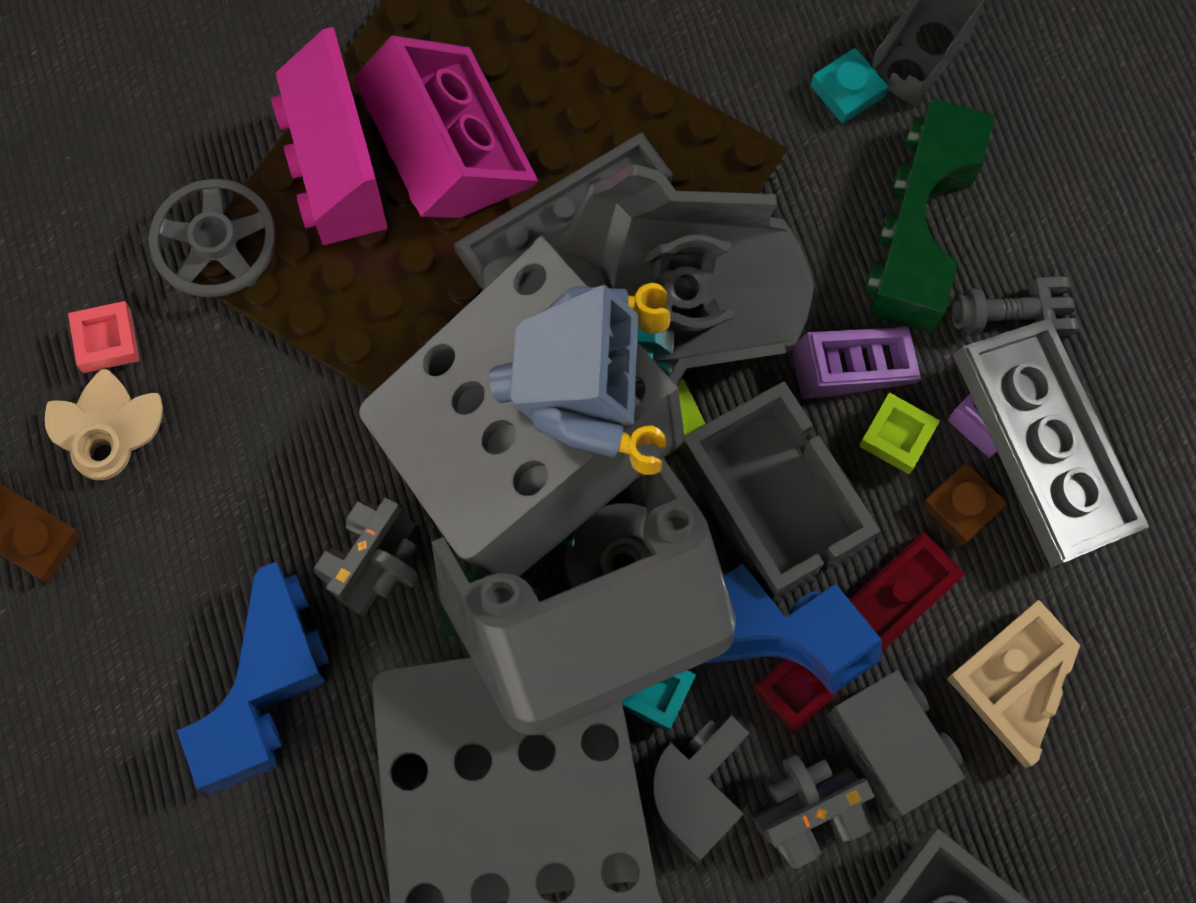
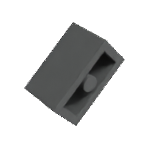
(897, 744)

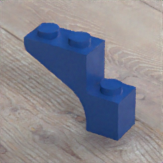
(820, 634)
(274, 664)

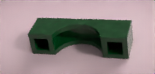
(915, 272)

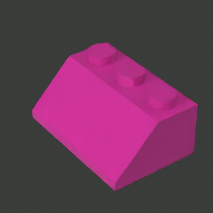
(442, 127)
(327, 143)

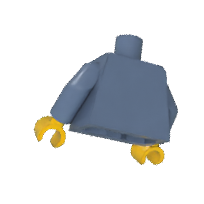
(579, 370)

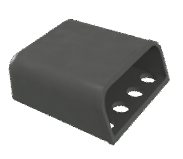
(480, 463)
(498, 810)

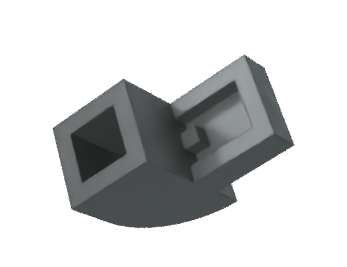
(685, 799)

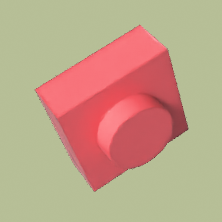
(103, 337)

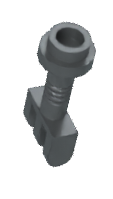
(973, 310)

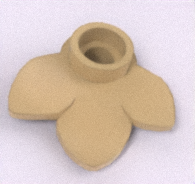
(103, 418)

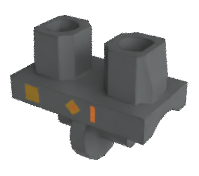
(375, 559)
(808, 800)

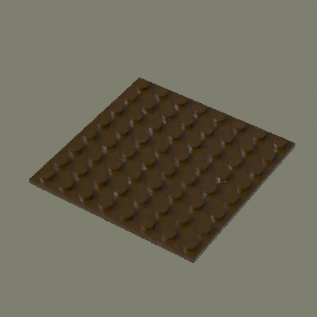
(568, 100)

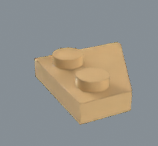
(1019, 680)

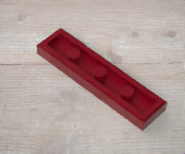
(889, 606)

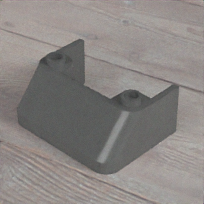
(604, 636)

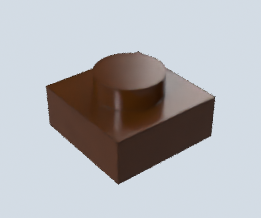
(964, 504)

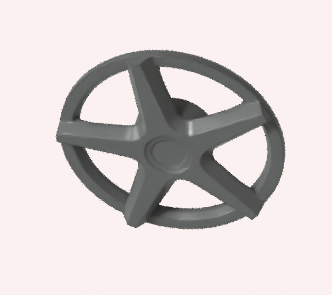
(213, 238)

